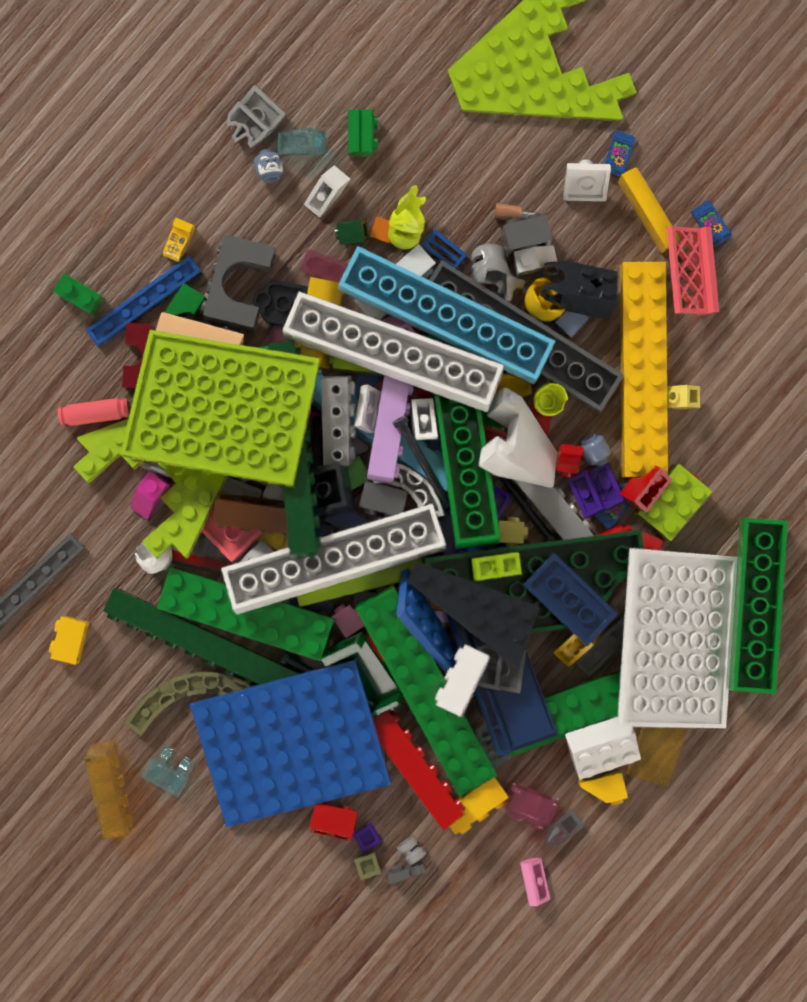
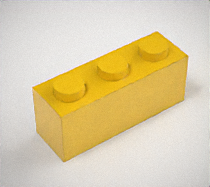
(479, 803)

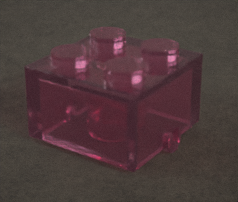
(531, 806)

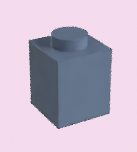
(570, 323)

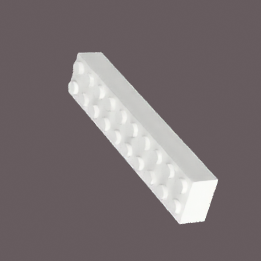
(393, 351)
(342, 558)

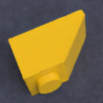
(607, 787)

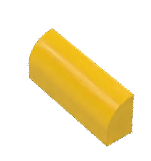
(646, 207)
(329, 292)

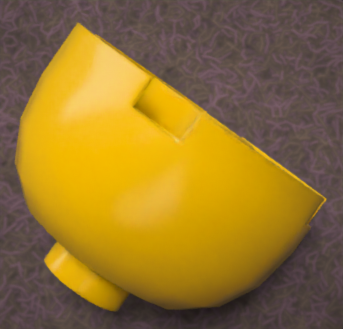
(538, 306)

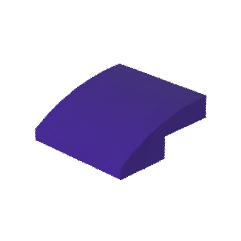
(596, 490)

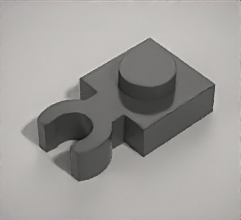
(401, 873)

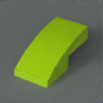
(496, 566)

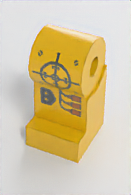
(178, 240)

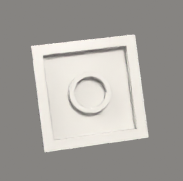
(586, 181)

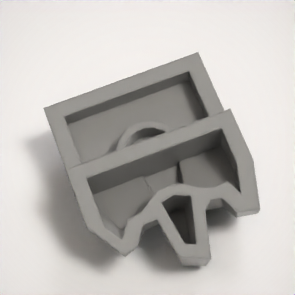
(255, 116)

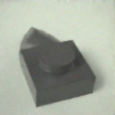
(563, 828)

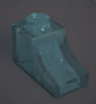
(302, 142)

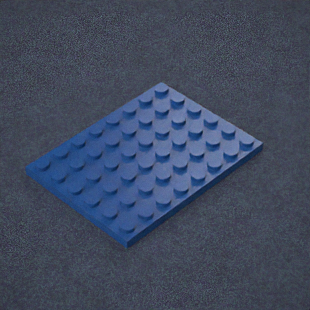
(291, 743)

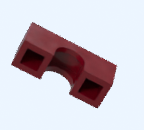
(135, 337)

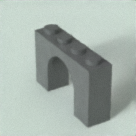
(235, 254)

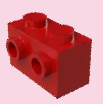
(334, 821)

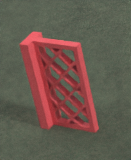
(701, 268)

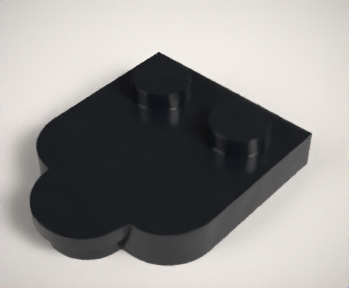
(277, 300)

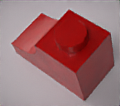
(568, 460)
(645, 490)

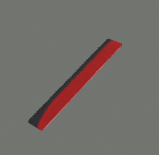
(199, 562)

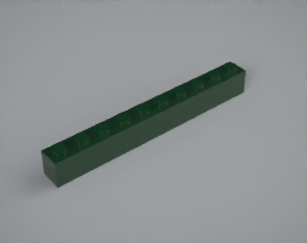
(300, 499)
(194, 639)

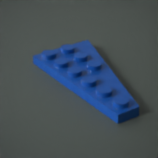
(424, 624)

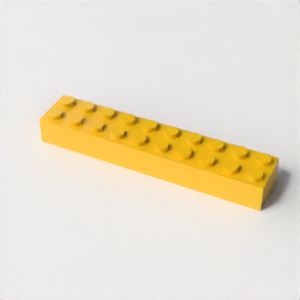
(644, 368)

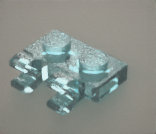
(165, 776)

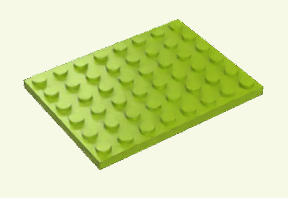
(221, 408)

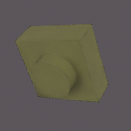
(367, 865)

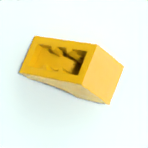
(572, 649)

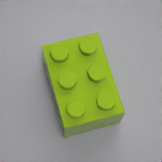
(676, 503)

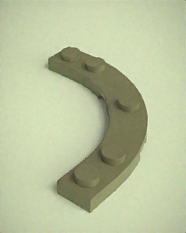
(178, 688)

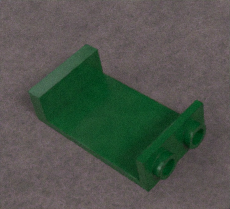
(375, 677)

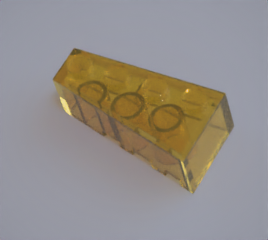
(108, 789)

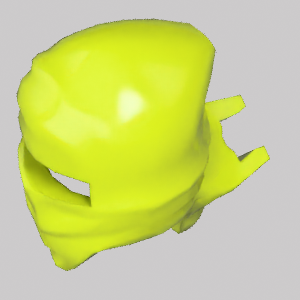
(407, 221)

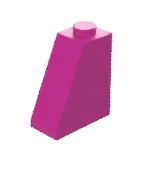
(148, 495)

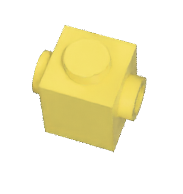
(683, 397)
(512, 531)

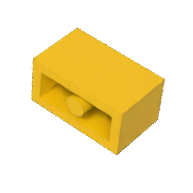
(69, 639)

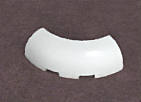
(418, 487)

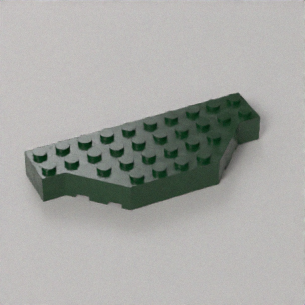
(597, 560)

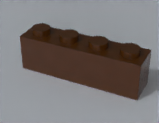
(250, 513)

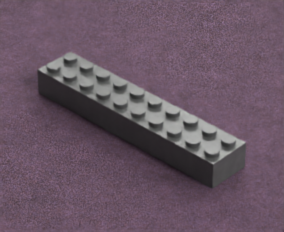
(567, 364)

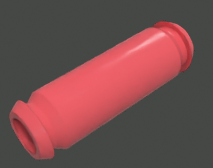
(94, 412)

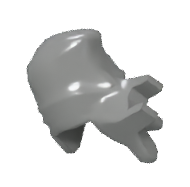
(491, 267)

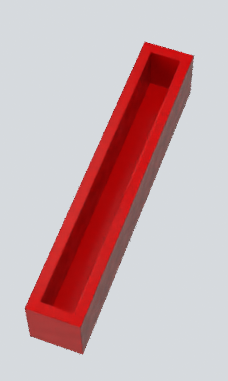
(417, 771)

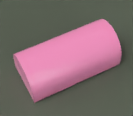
(535, 881)

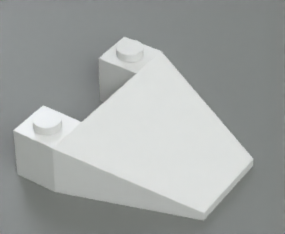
(527, 451)

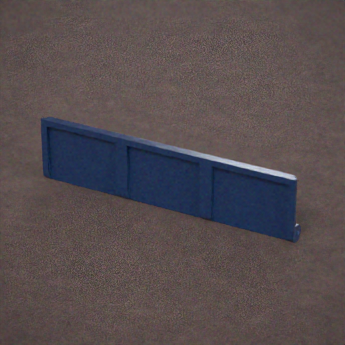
(511, 717)

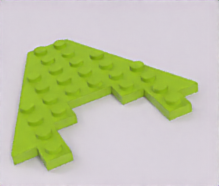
(519, 74)
(189, 498)

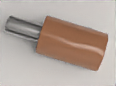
(508, 212)

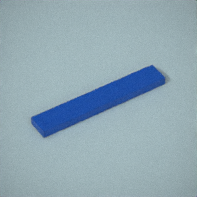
(143, 301)

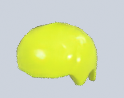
(550, 399)

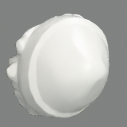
(150, 563)

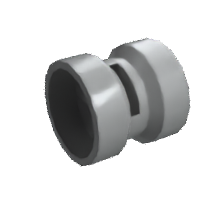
(411, 850)

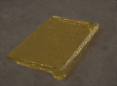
(658, 754)

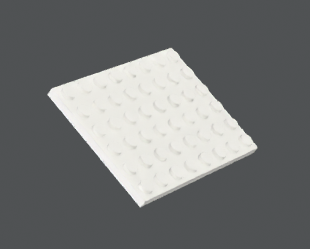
(677, 640)

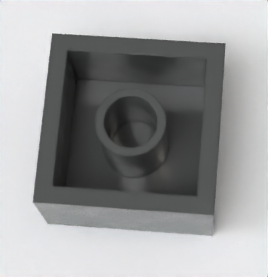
(526, 233)
(382, 499)

